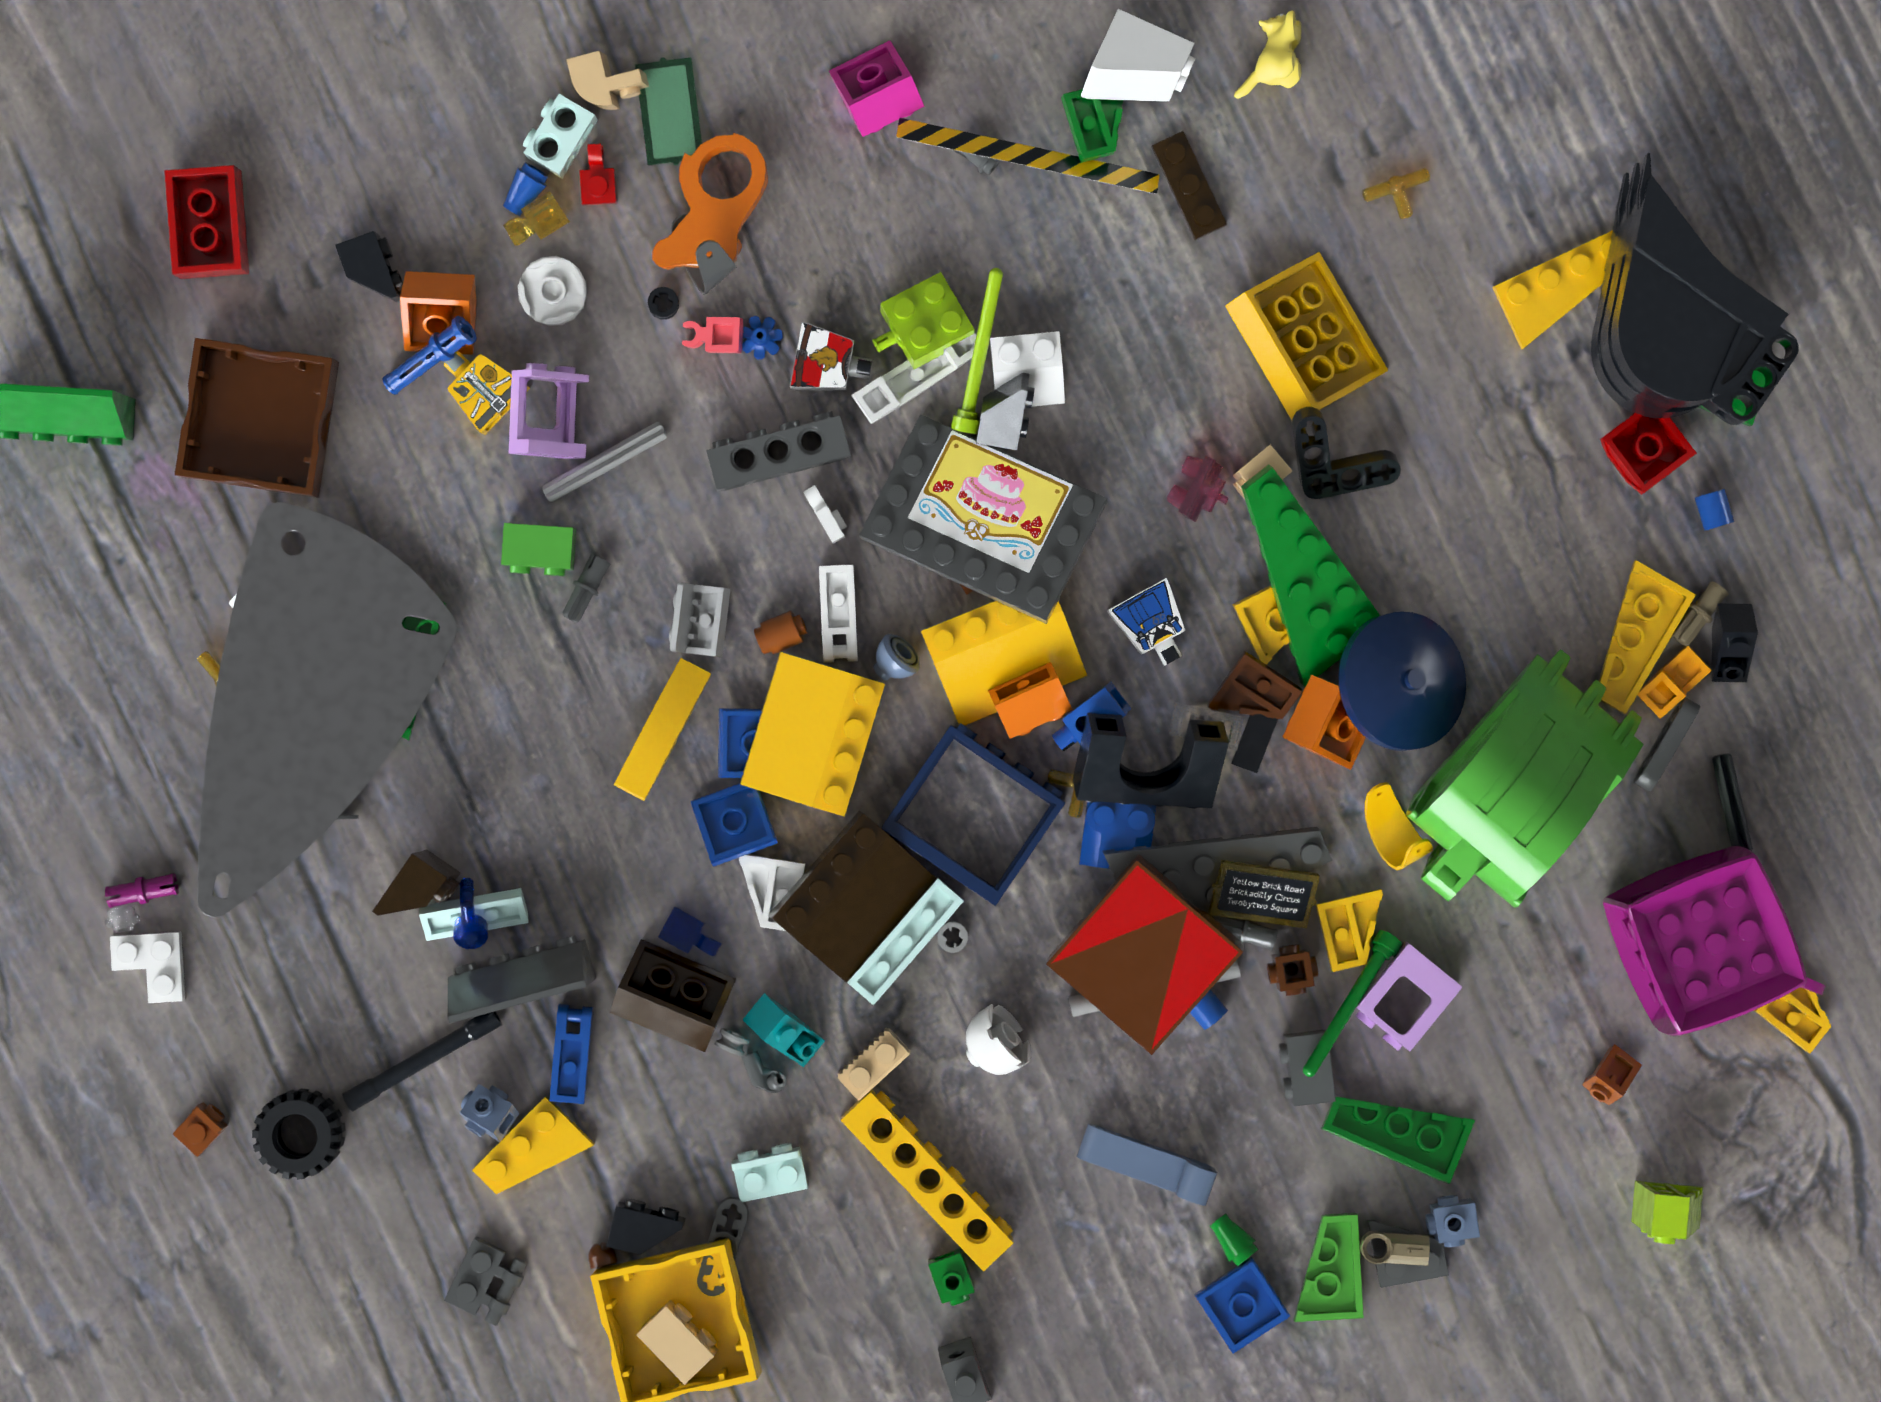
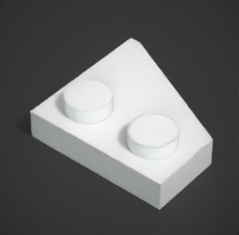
(768, 883)

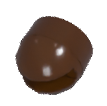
(601, 1256)

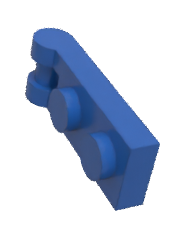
(571, 1055)

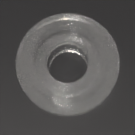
(122, 919)

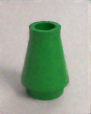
(1234, 1240)

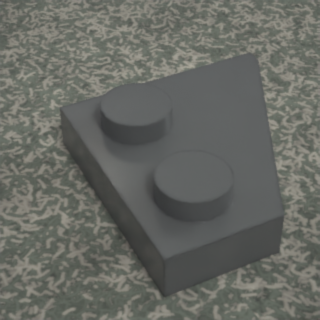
(1397, 1274)

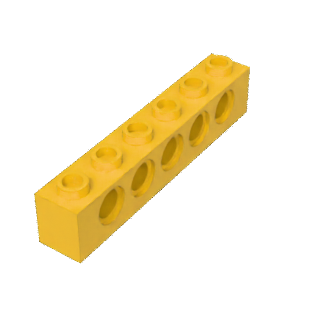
(982, 1248)

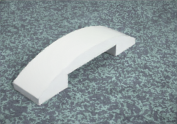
(904, 383)

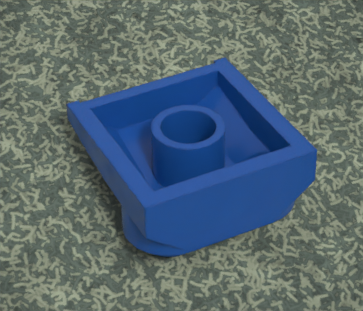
(1116, 828)

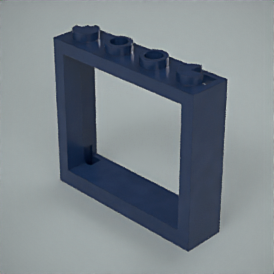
(937, 857)

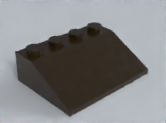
(852, 896)

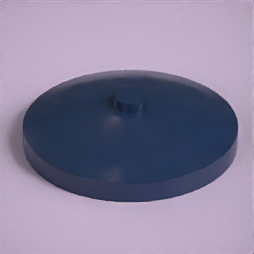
(1402, 681)

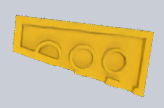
(1552, 289)

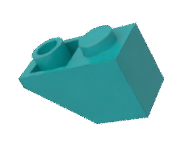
(783, 1030)

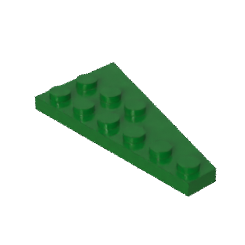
(1309, 581)

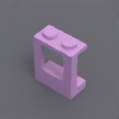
(539, 441)
(1427, 977)

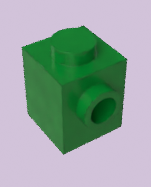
(951, 1277)

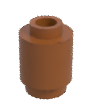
(780, 633)

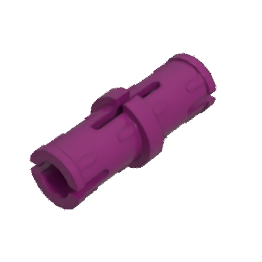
(141, 890)

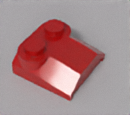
(1646, 450)

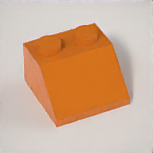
(431, 303)
(1323, 724)

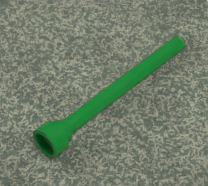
(1384, 948)

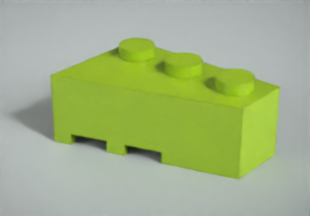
(1667, 1210)

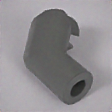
(763, 1077)

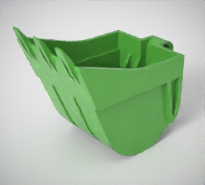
(1522, 783)

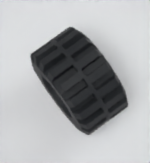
(270, 1141)

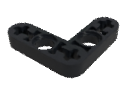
(1323, 467)

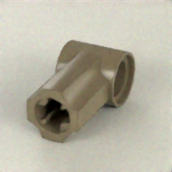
(1399, 1248)

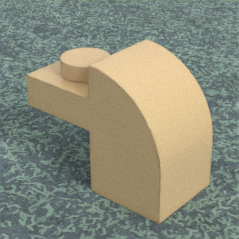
(595, 83)

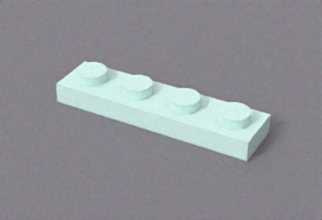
(905, 941)

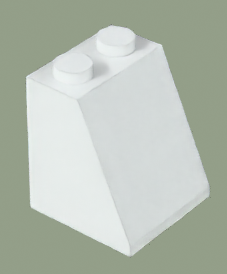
(1138, 62)

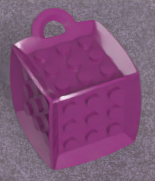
(1706, 941)

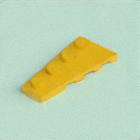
(1641, 632)

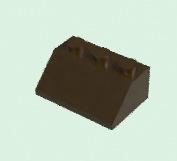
(419, 884)
(672, 995)

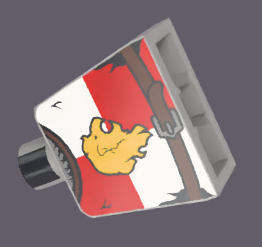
(826, 361)

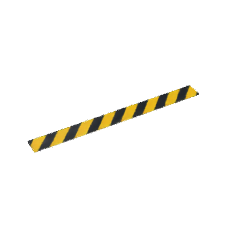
(1027, 155)

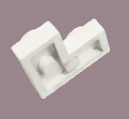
(160, 956)

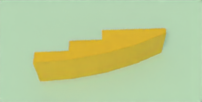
(662, 729)

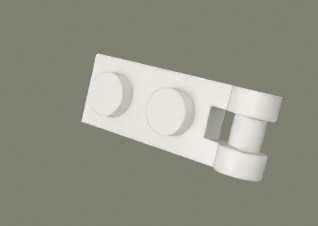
(838, 611)

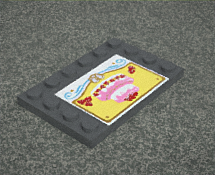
(983, 518)

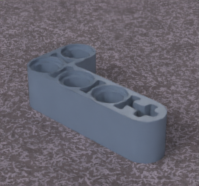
(1148, 1163)

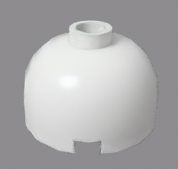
(995, 1042)

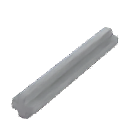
(604, 461)

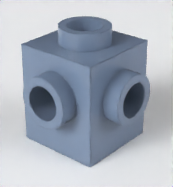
(488, 1112)
(1465, 1223)

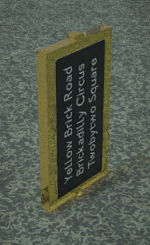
(1264, 894)

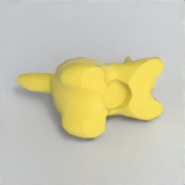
(1277, 61)

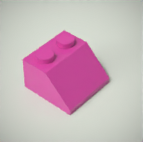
(877, 88)

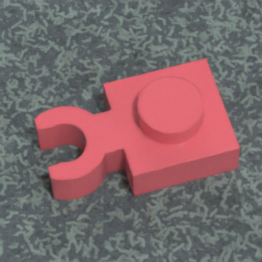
(719, 335)

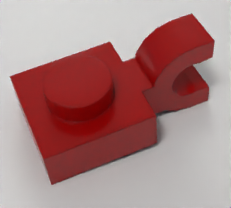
(597, 183)

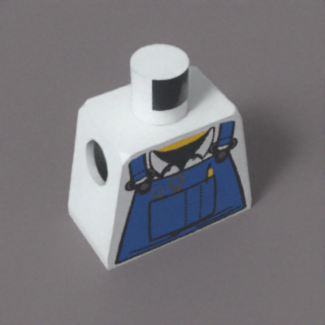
(1151, 621)

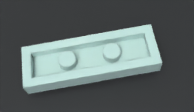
(497, 908)

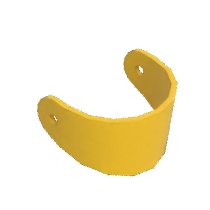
(1391, 829)

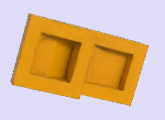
(1674, 681)

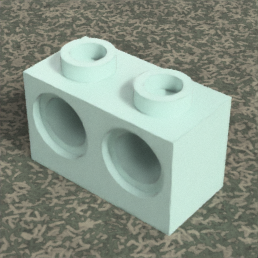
(568, 139)

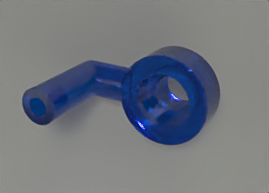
(470, 929)

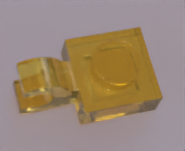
(541, 217)

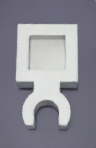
(830, 521)

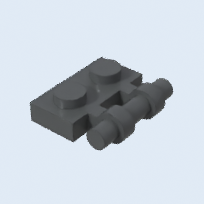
(476, 1276)

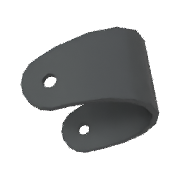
(712, 268)

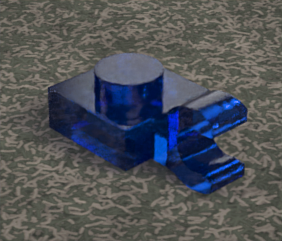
(685, 932)

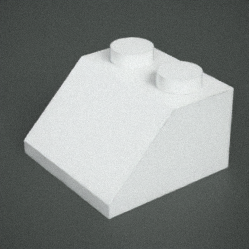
(1032, 354)

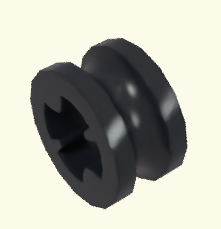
(654, 309)

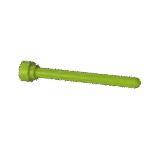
(966, 418)

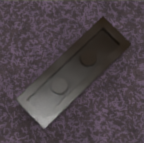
(1189, 185)

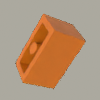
(1030, 700)

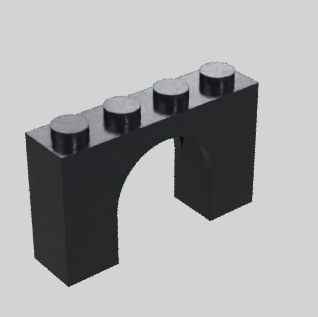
(1186, 782)

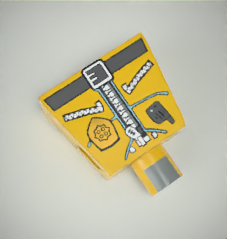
(480, 390)

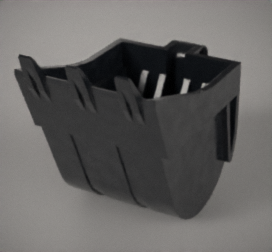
(1676, 321)

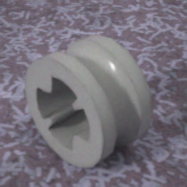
(962, 934)
(732, 1042)

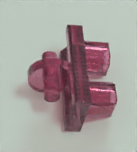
(1203, 491)

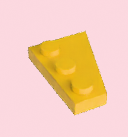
(1262, 623)
(532, 1146)

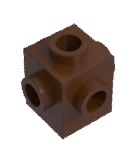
(1305, 973)

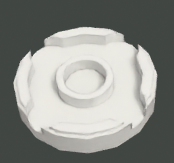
(552, 290)

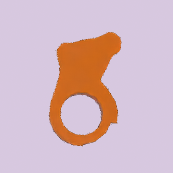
(710, 216)

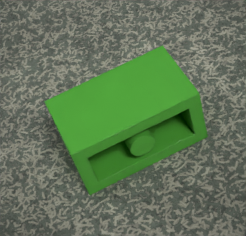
(538, 547)

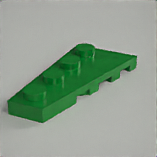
(1411, 1137)

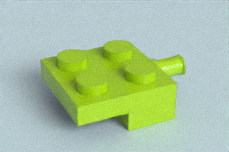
(924, 321)

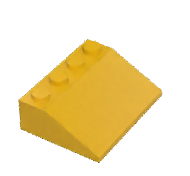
(1306, 336)
(993, 648)
(812, 734)

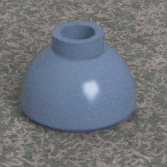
(895, 658)

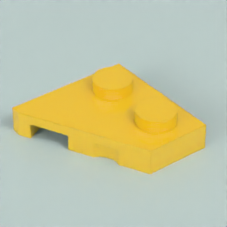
(1348, 928)
(1798, 1018)

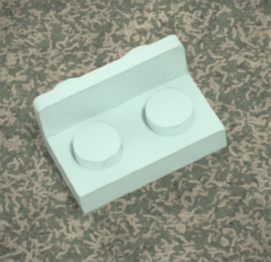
(769, 1173)

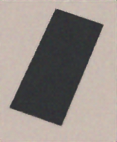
(1254, 742)

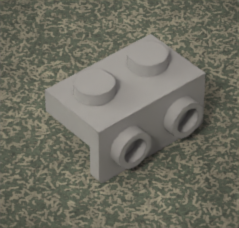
(699, 619)

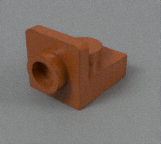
(1612, 1076)
(201, 1128)

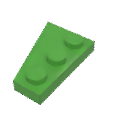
(1334, 1272)

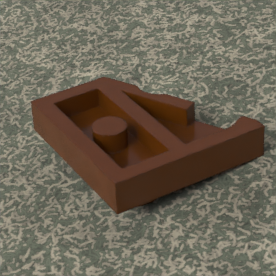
(1255, 689)

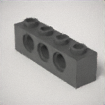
(730, 476)

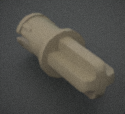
(1699, 613)

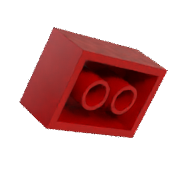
(206, 222)

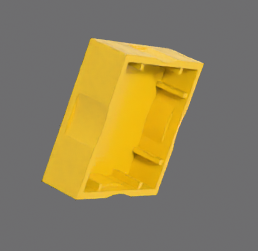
(637, 1289)

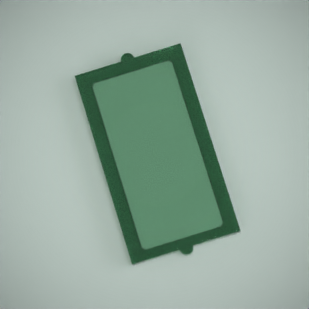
(669, 111)

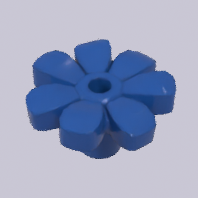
(764, 344)

